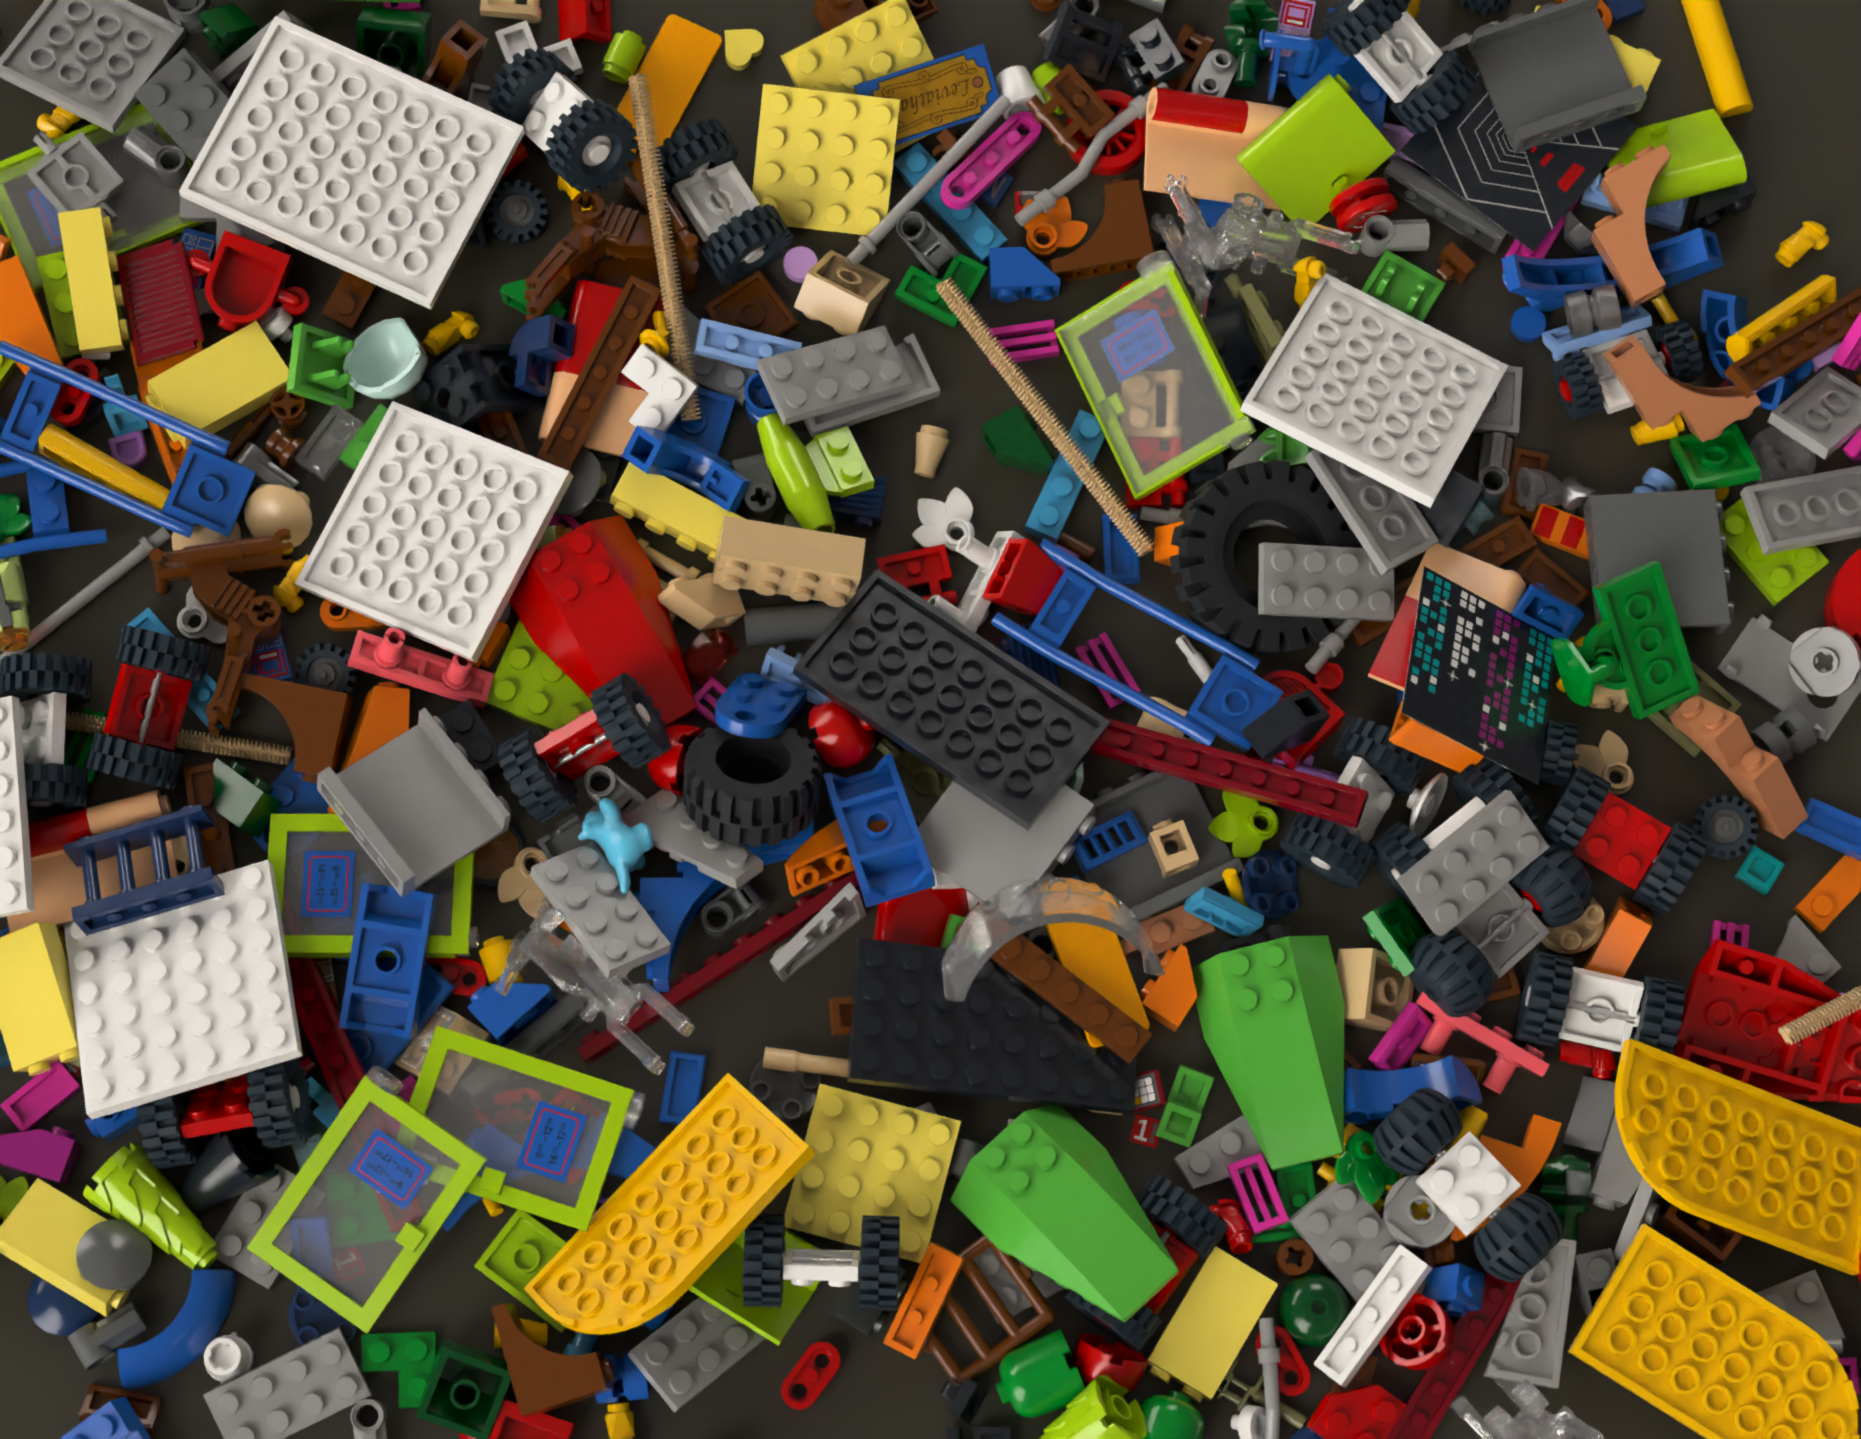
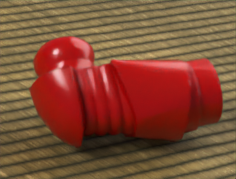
(1589, 1056)
(1239, 1232)

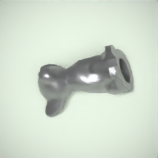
(1541, 487)

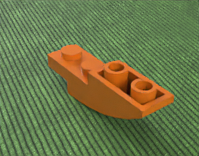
(821, 858)

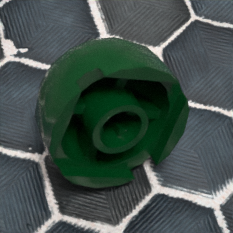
(1312, 1309)

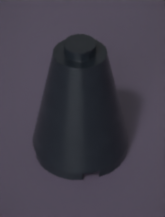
(227, 1168)

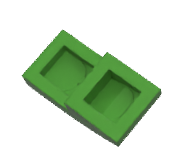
(1184, 1106)

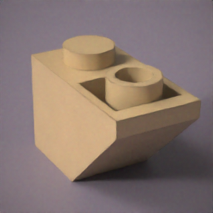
(702, 602)

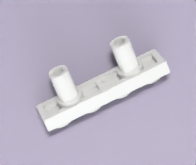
(973, 608)

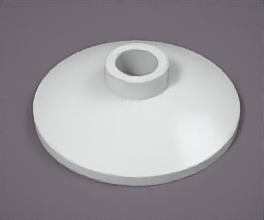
(1426, 803)

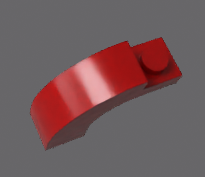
(1843, 598)

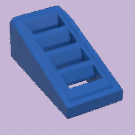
(1084, 858)

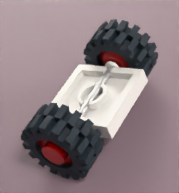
(1589, 383)

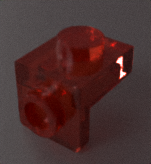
(708, 655)

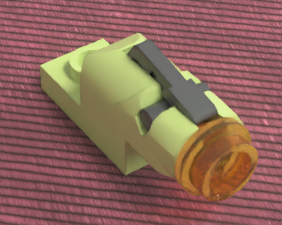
(13, 603)

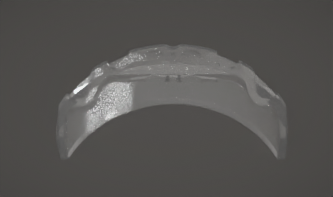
(1029, 906)

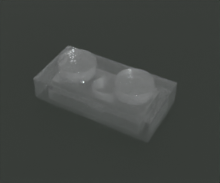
(328, 442)

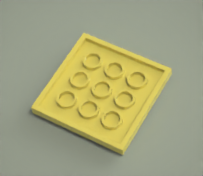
(859, 51)
(825, 157)
(871, 1163)

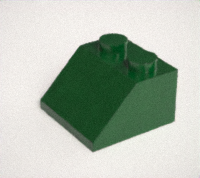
(396, 38)
(464, 1389)

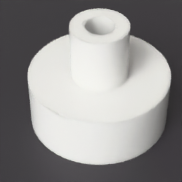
(277, 325)
(1250, 1422)

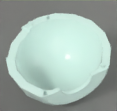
(386, 360)

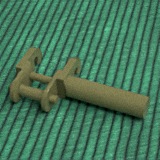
(1286, 1412)

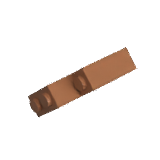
(1623, 239)
(1661, 397)
(1751, 770)

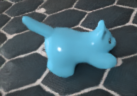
(621, 844)

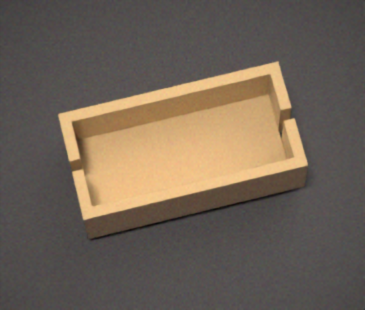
(788, 561)

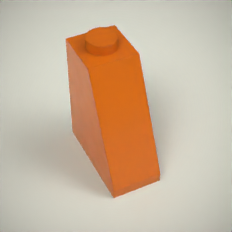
(1431, 744)
(1620, 940)

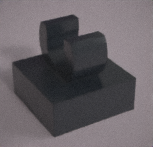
(964, 1399)

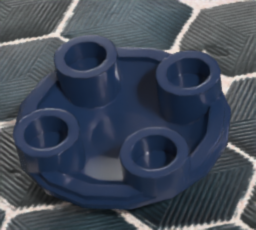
(1271, 884)
(56, 1310)
(312, 1318)

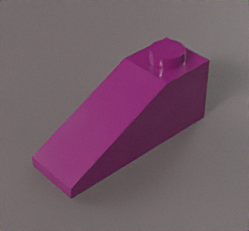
(41, 1153)

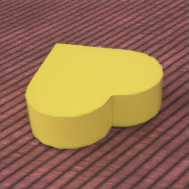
(742, 46)

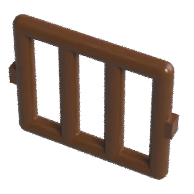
(1017, 1334)

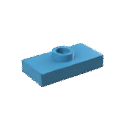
(1223, 912)

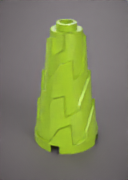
(141, 1195)
(1099, 1414)

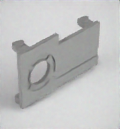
(1761, 665)

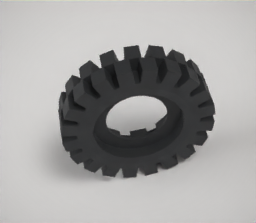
(1208, 543)

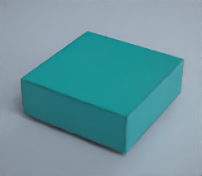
(1759, 870)

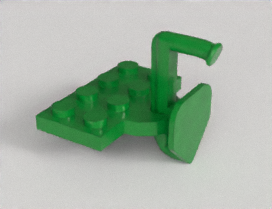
(1640, 646)

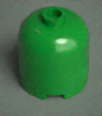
(1038, 1376)
(1172, 1417)

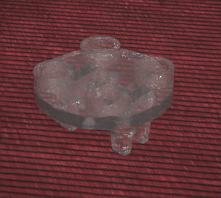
(1795, 456)

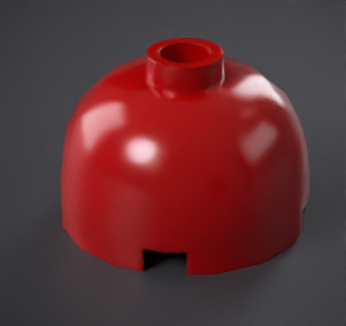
(842, 736)
(668, 769)
(1419, 1335)
(1101, 1358)

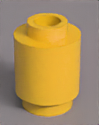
(494, 958)

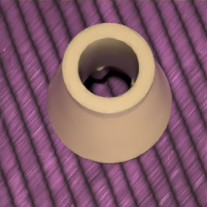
(930, 447)

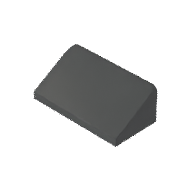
(1591, 1116)

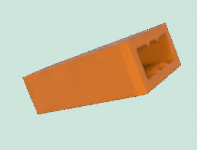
(22, 315)
(380, 720)

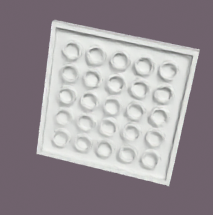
(1375, 389)
(434, 531)
(183, 996)

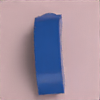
(686, 462)

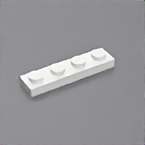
(1372, 1316)

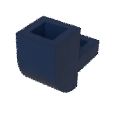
(536, 348)

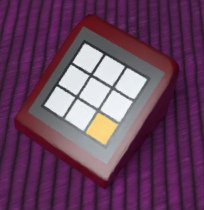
(1149, 1091)

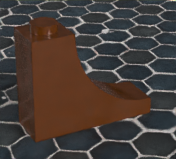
(1118, 241)
(314, 716)
(544, 1377)

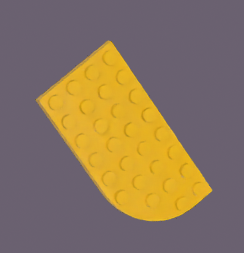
(1742, 1155)
(672, 1215)
(1713, 1350)

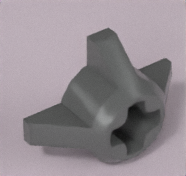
(1578, 235)

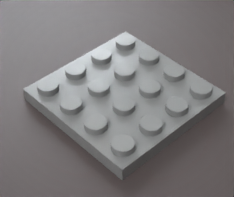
(90, 56)

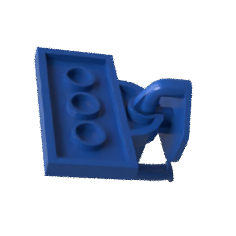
(1313, 61)

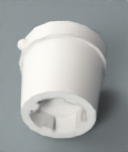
(1018, 87)
(228, 1357)

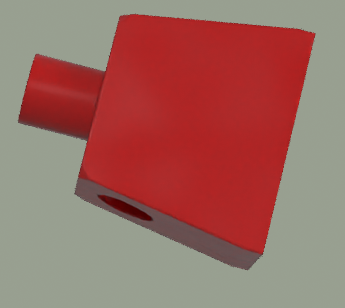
(1022, 578)

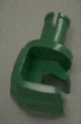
(1243, 34)
(1566, 1187)

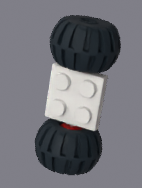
(1468, 1184)

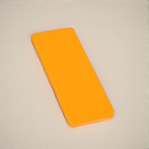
(675, 71)
(1098, 961)

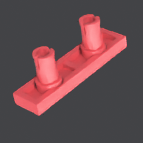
(420, 669)
(1509, 1055)

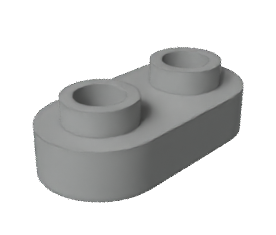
(1214, 74)

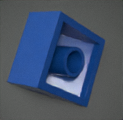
(510, 1014)

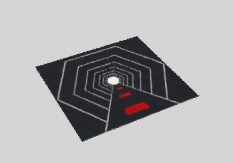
(1520, 190)

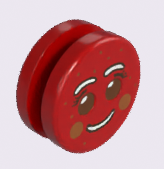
(1361, 202)

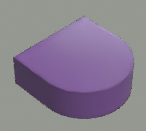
(130, 449)

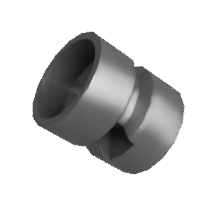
(1597, 310)

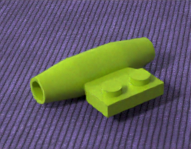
(811, 472)

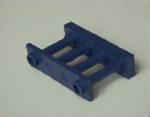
(153, 899)

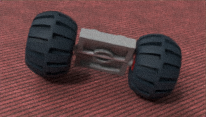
(1467, 960)

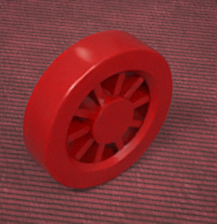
(1127, 157)

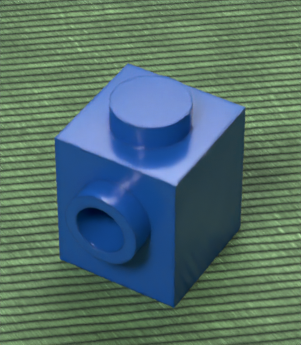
(114, 1124)
(1455, 1288)

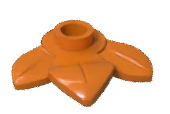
(1056, 227)

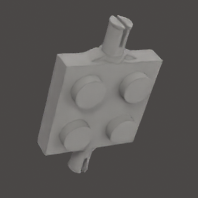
(75, 175)

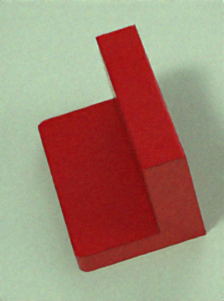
(585, 20)

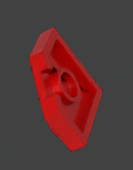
(1357, 1414)

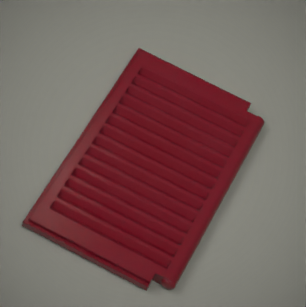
(160, 301)

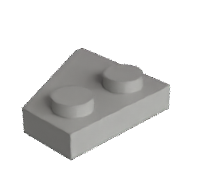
(1806, 951)

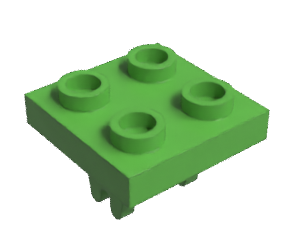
(1403, 286)
(318, 366)

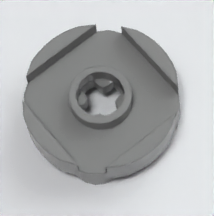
(1805, 660)
(1406, 1229)

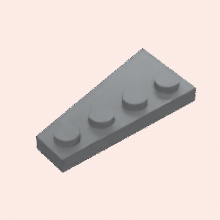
(686, 842)
(1536, 1322)

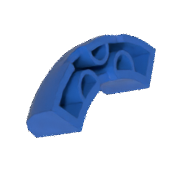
(1722, 317)
(1378, 1093)
(186, 1337)

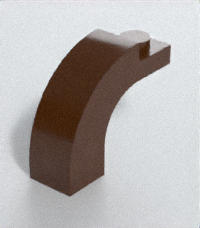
(456, 58)

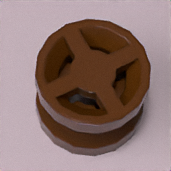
(287, 401)
(283, 447)
(1440, 1254)
(1288, 1262)

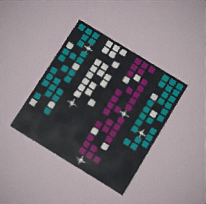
(1479, 676)

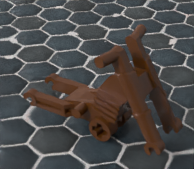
(609, 232)
(229, 604)

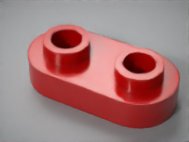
(75, 397)
(455, 971)
(1290, 1361)
(810, 1376)

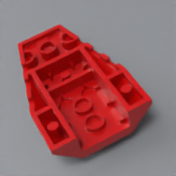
(598, 614)
(1734, 1022)

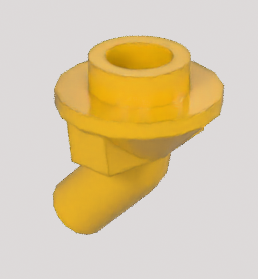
(657, 338)

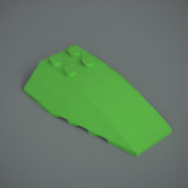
(1280, 1042)
(1065, 1211)

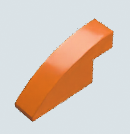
(1520, 1162)

